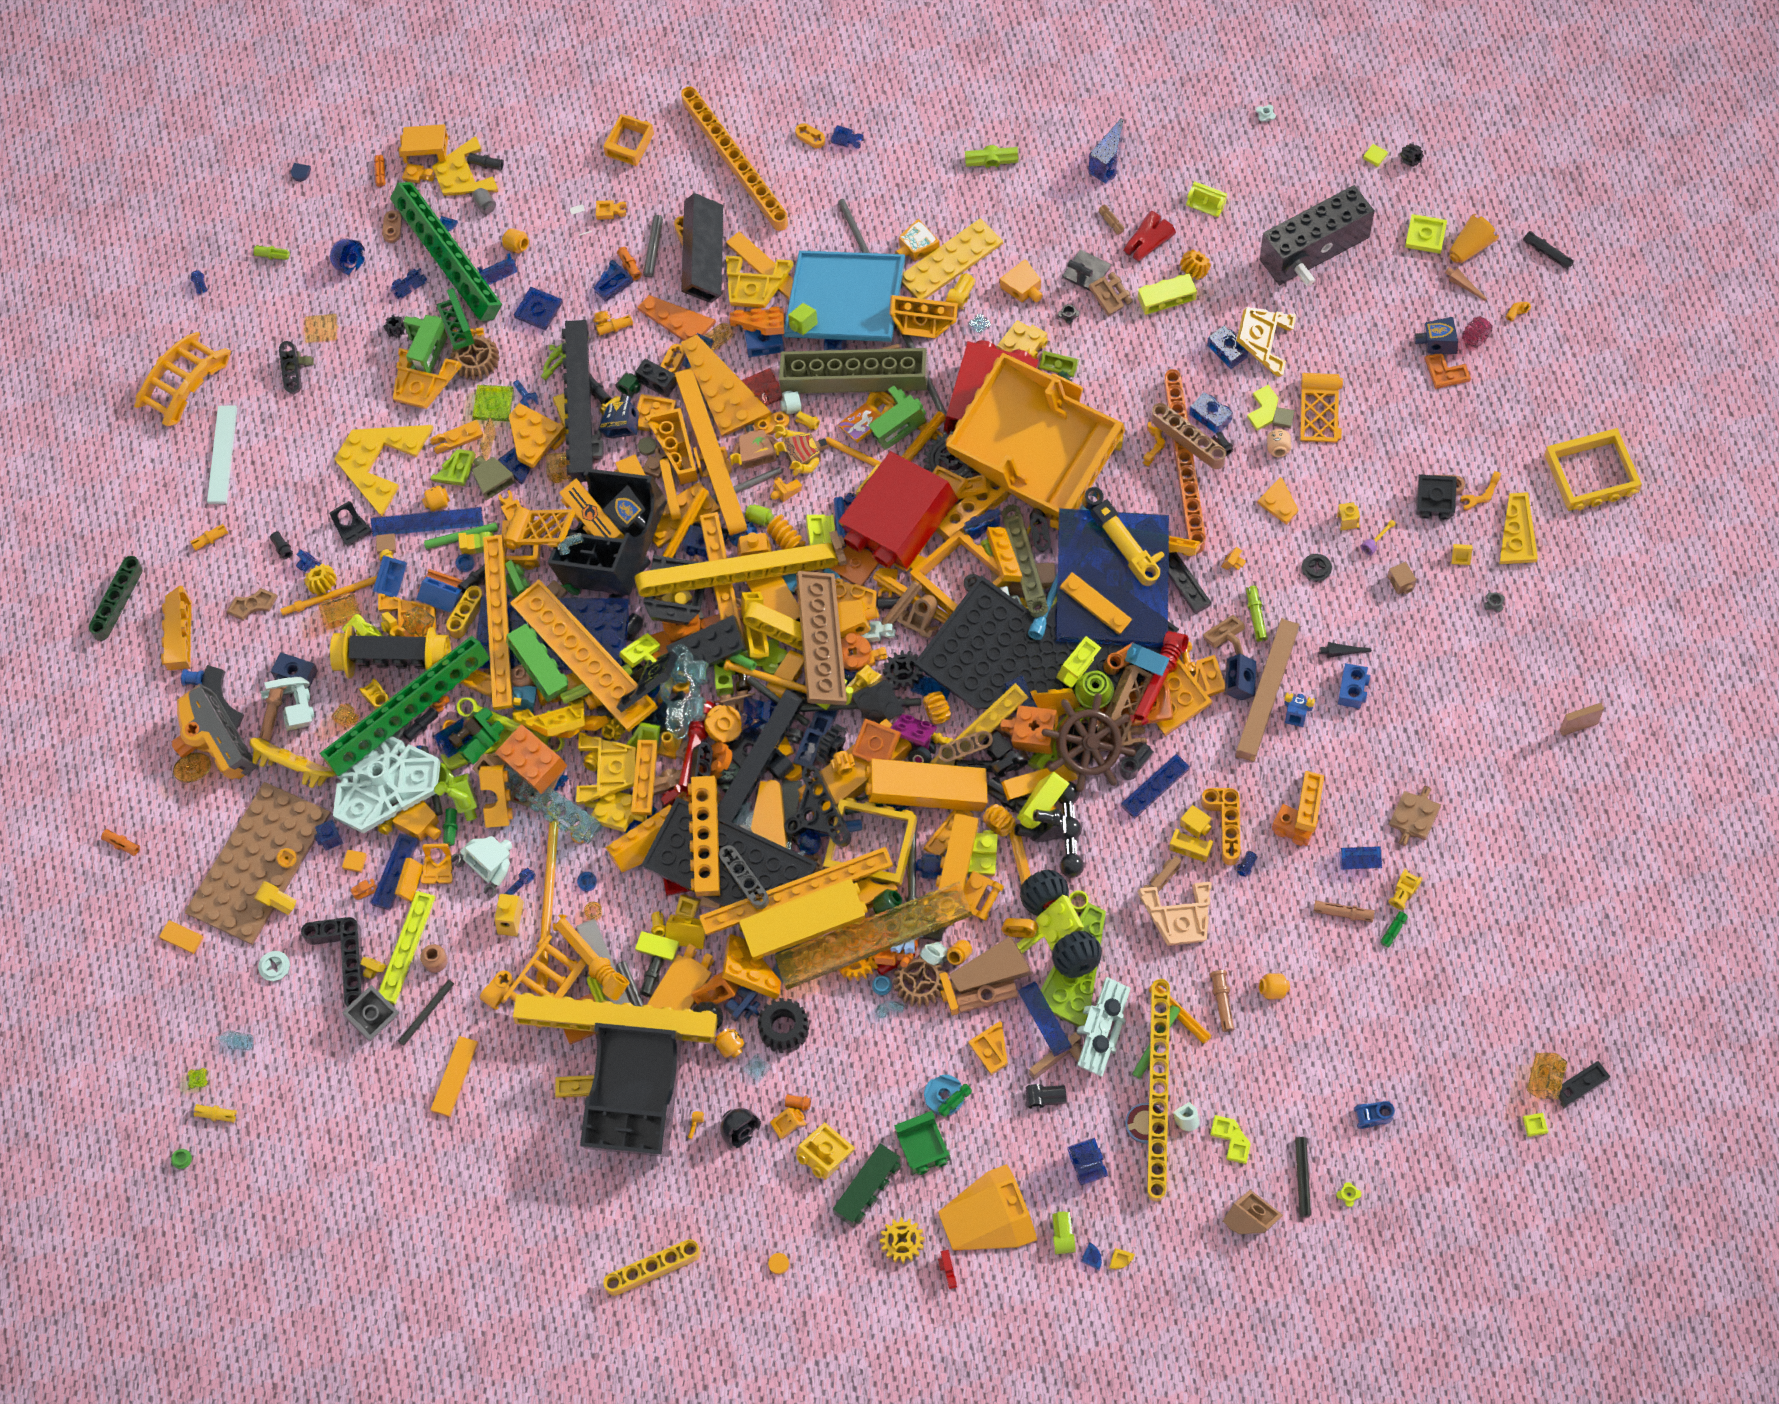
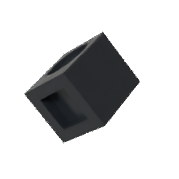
(998, 748)

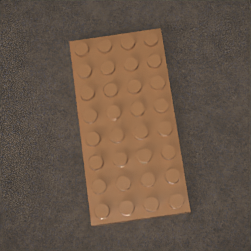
(249, 857)

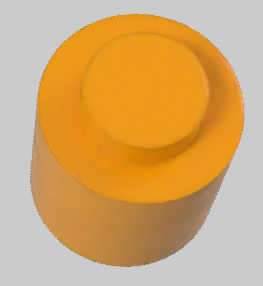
(959, 952)

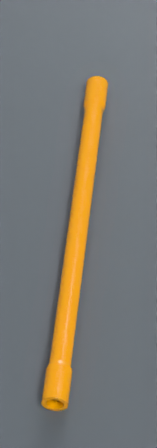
(542, 979)

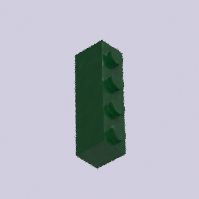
(866, 1185)

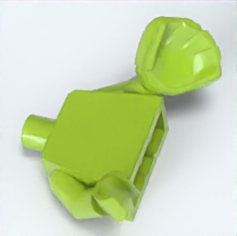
(459, 789)

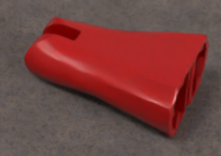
(1149, 236)

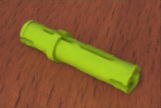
(1254, 606)

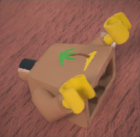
(755, 448)

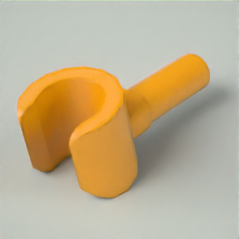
(697, 1117)

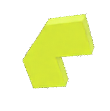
(1268, 401)
(1229, 1130)

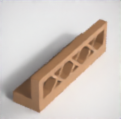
(1121, 696)

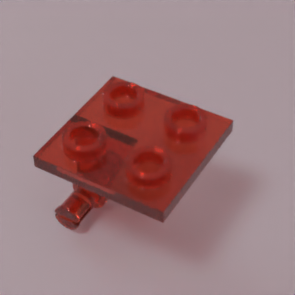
(764, 386)

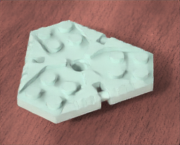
(383, 779)

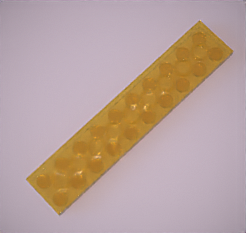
(873, 935)

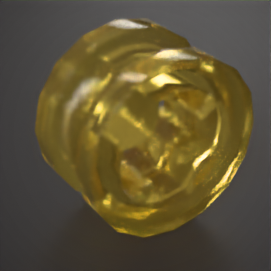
(587, 910)

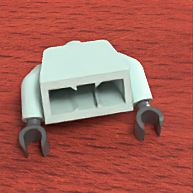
(487, 858)

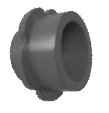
(795, 735)

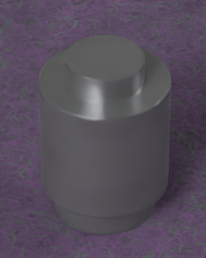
(484, 201)

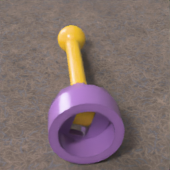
(1371, 544)

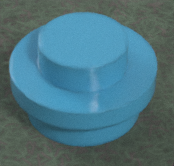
(881, 985)

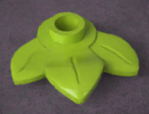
(776, 656)

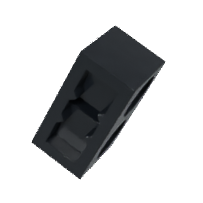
(656, 378)

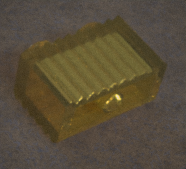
(339, 611)

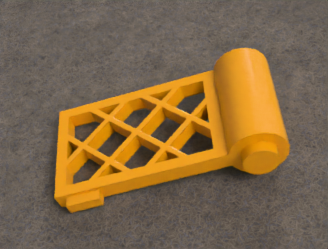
(1324, 385)
(522, 525)

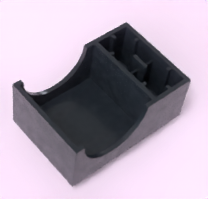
(608, 562)
(632, 1090)

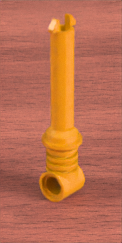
(599, 967)

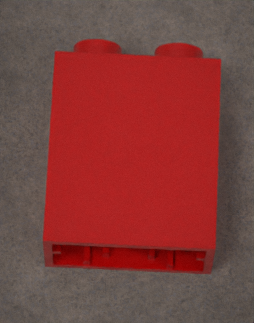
(975, 365)
(897, 511)

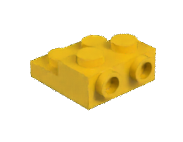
(1024, 338)
(824, 1151)

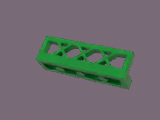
(457, 312)

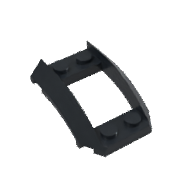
(669, 611)

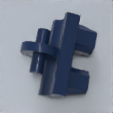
(737, 1010)

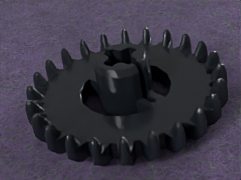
(935, 456)

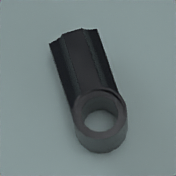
(1143, 754)
(1049, 1095)

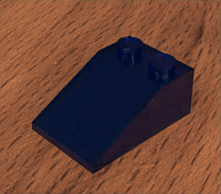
(1105, 155)

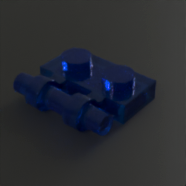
(978, 525)

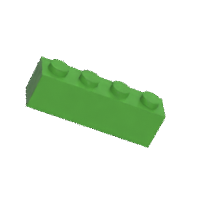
(536, 662)

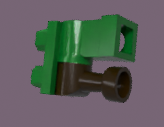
(481, 732)

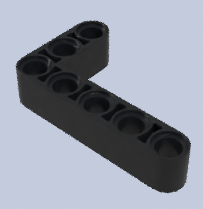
(348, 956)

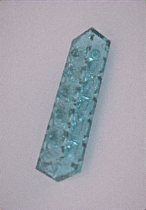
(584, 831)

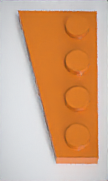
(675, 319)

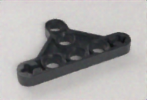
(813, 803)

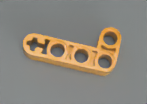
(1227, 826)

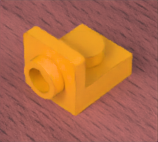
(787, 1122)

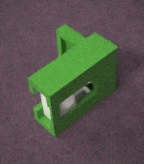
(428, 341)
(899, 420)

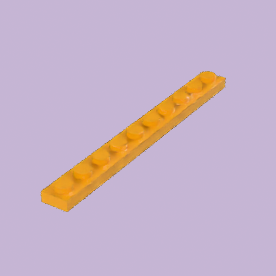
(497, 622)
(851, 869)

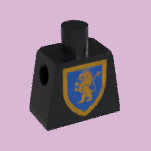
(626, 509)

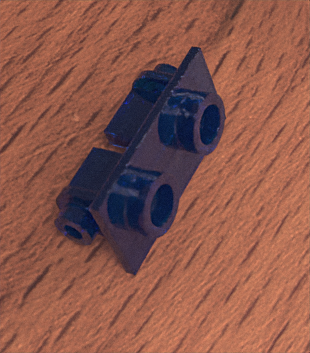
(402, 286)

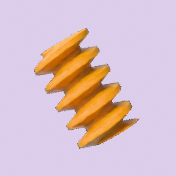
(784, 533)

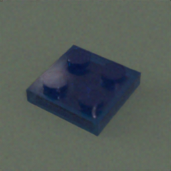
(538, 308)

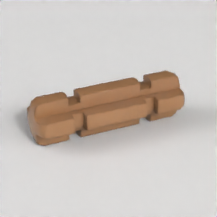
(1111, 219)

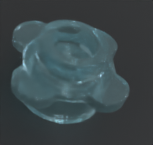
(979, 328)

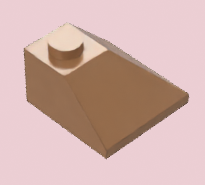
(1251, 1215)

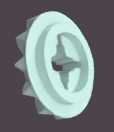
(265, 965)

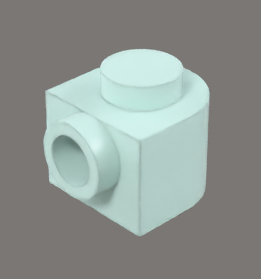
(790, 402)
(1187, 1117)

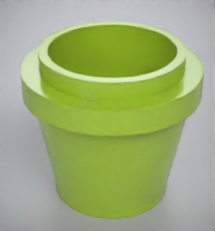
(1085, 692)

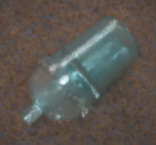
(235, 1040)

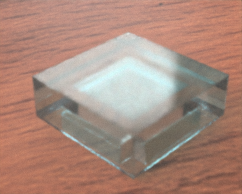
(757, 1068)

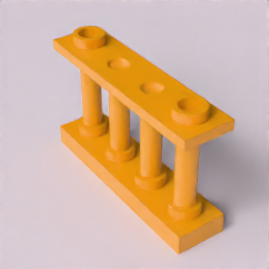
(562, 982)

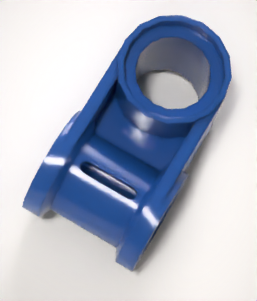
(1373, 1115)

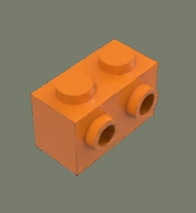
(1285, 826)

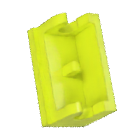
(1206, 199)

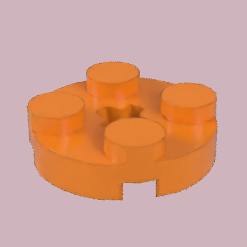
(680, 631)
(862, 648)
(720, 760)

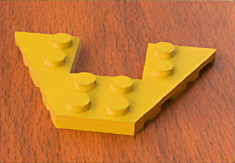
(362, 450)

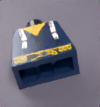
(620, 419)

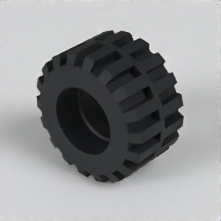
(787, 1040)

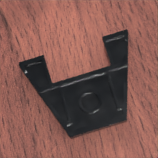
(650, 677)

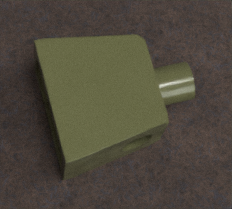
(491, 476)

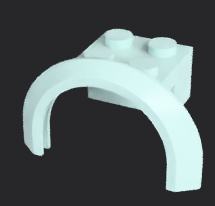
(298, 715)

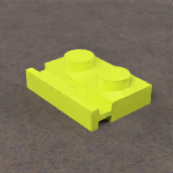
(818, 528)

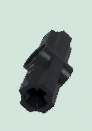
(996, 790)

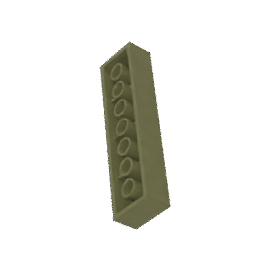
(853, 370)

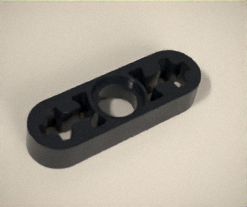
(293, 354)
(705, 760)

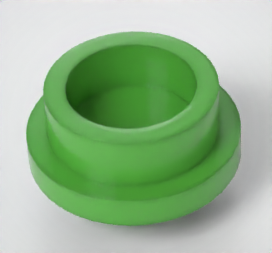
(181, 1158)

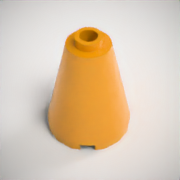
(1473, 238)

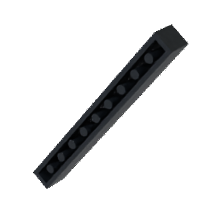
(579, 399)

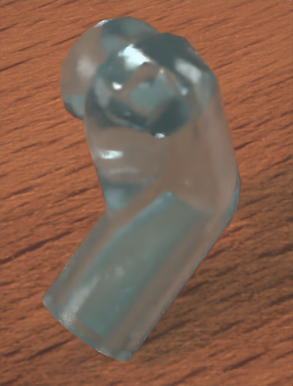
(569, 541)
(887, 1006)

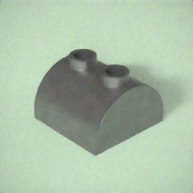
(370, 1013)

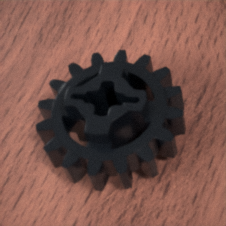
(903, 670)
(831, 743)

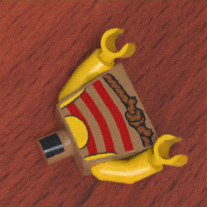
(801, 449)

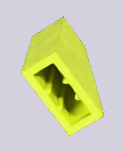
(1042, 798)

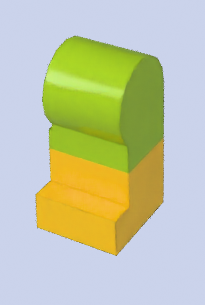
(472, 543)

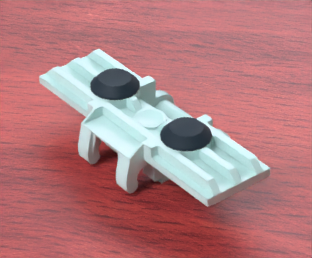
(1097, 1026)

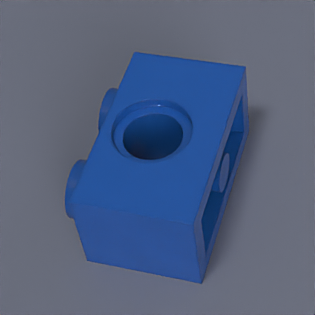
(757, 347)

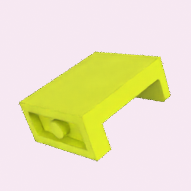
(1078, 662)

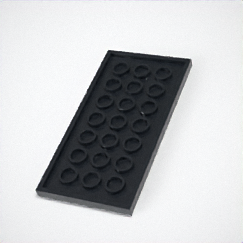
(767, 860)

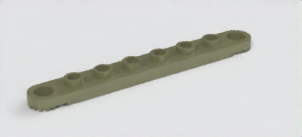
(1023, 552)

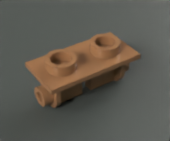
(731, 701)

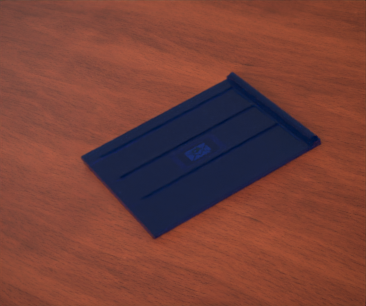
(1099, 563)

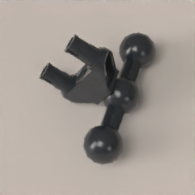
(1056, 825)

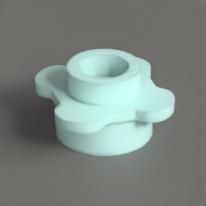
(1265, 116)

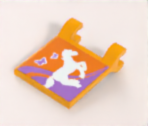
(857, 422)

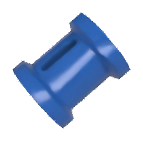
(191, 677)

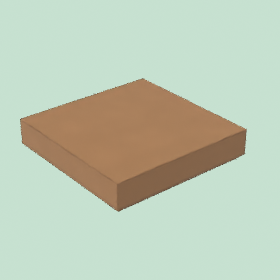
(1581, 719)

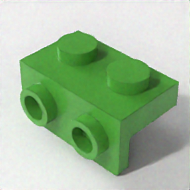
(515, 579)

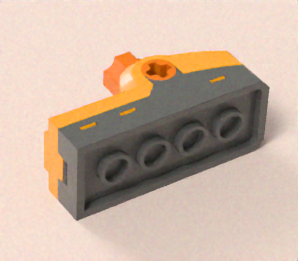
(209, 727)

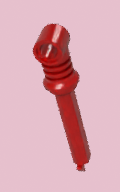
(1173, 646)
(696, 735)

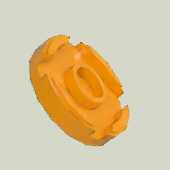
(723, 724)

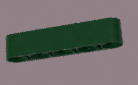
(112, 606)

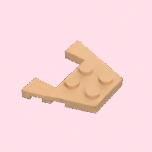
(1180, 922)

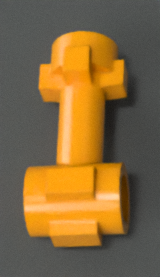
(1187, 661)

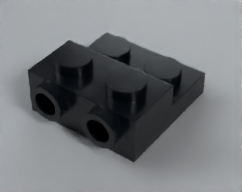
(1436, 496)
(879, 701)

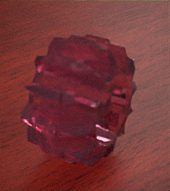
(1477, 331)

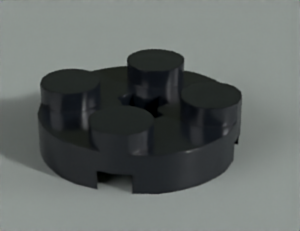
(1012, 761)

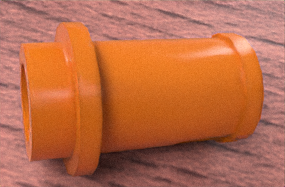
(798, 1102)

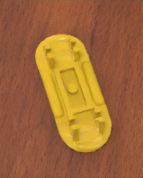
(311, 771)

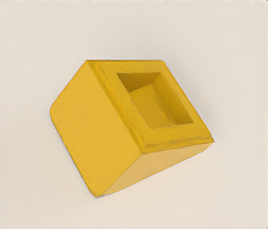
(687, 906)

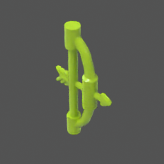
(547, 372)

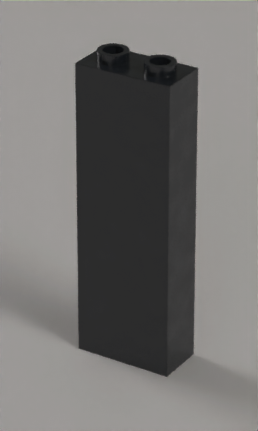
(702, 248)

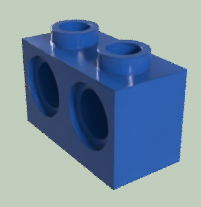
(1349, 685)

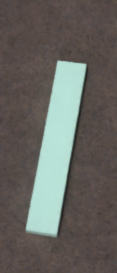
(222, 455)

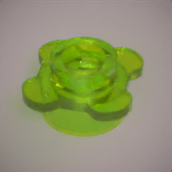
(201, 1082)

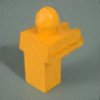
(785, 491)

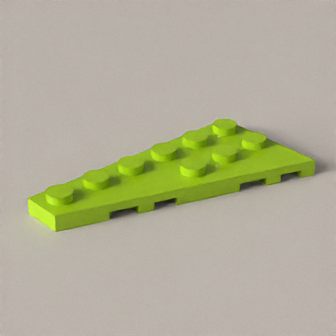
(1070, 995)

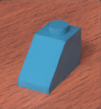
(1147, 659)

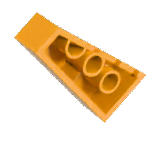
(673, 438)
(176, 630)
(633, 846)

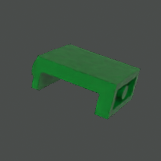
(922, 1143)

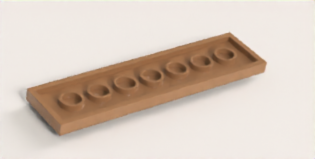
(821, 638)

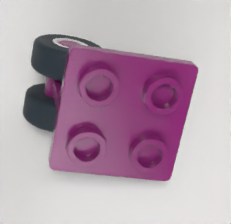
(920, 734)

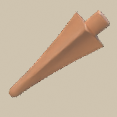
(1460, 279)

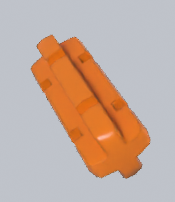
(379, 170)

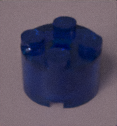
(1087, 1161)

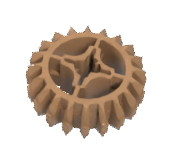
(485, 352)
(913, 977)

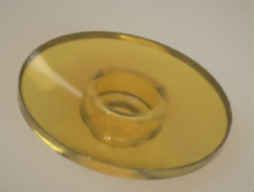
(192, 767)

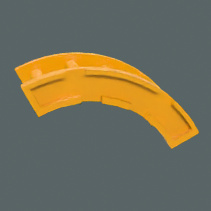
(215, 361)

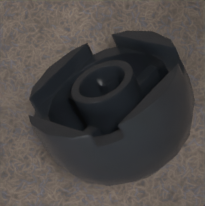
(738, 1125)

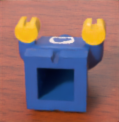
(1297, 708)

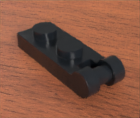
(1583, 1083)

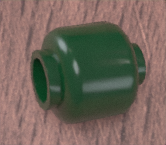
(886, 900)

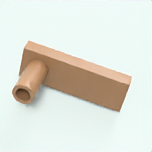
(1049, 1060)

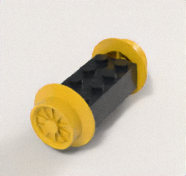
(384, 651)

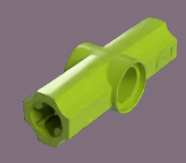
(991, 156)

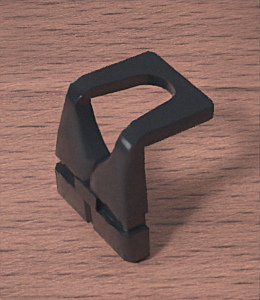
(357, 529)

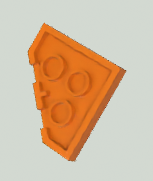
(767, 321)

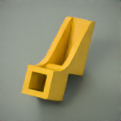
(755, 641)

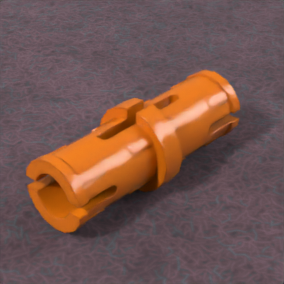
(629, 263)
(120, 842)

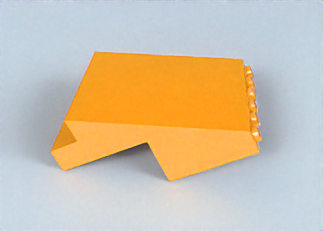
(1034, 437)

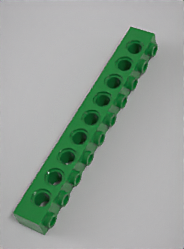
(446, 251)
(416, 696)

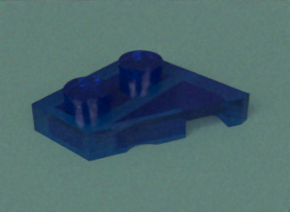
(612, 281)
(519, 470)
(754, 714)

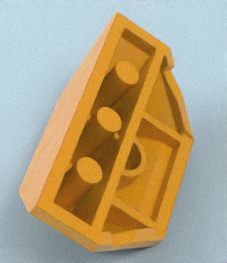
(922, 316)

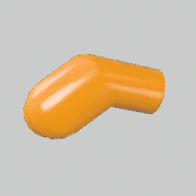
(1516, 309)

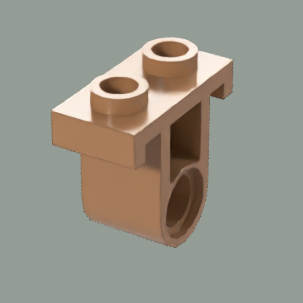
(920, 617)

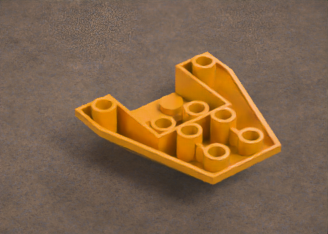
(988, 1214)

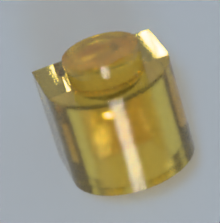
(345, 715)

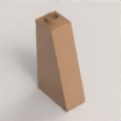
(992, 967)

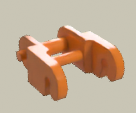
(363, 889)

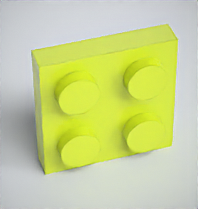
(1426, 233)

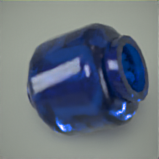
(929, 866)

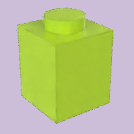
(802, 319)

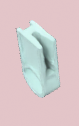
(934, 953)

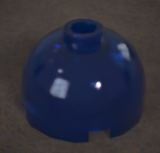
(348, 252)

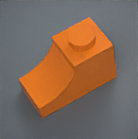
(715, 990)

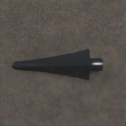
(1335, 650)

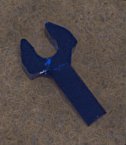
(525, 395)
(525, 877)

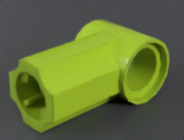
(1063, 1237)

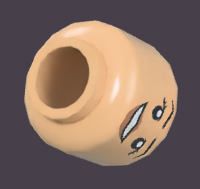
(1278, 442)

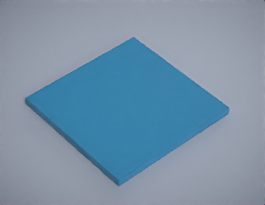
(847, 293)

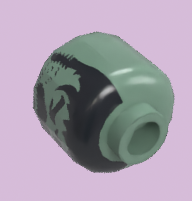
(727, 777)

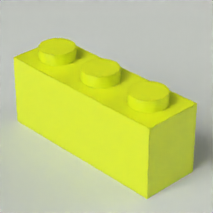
(1167, 294)

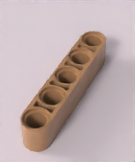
(1190, 443)

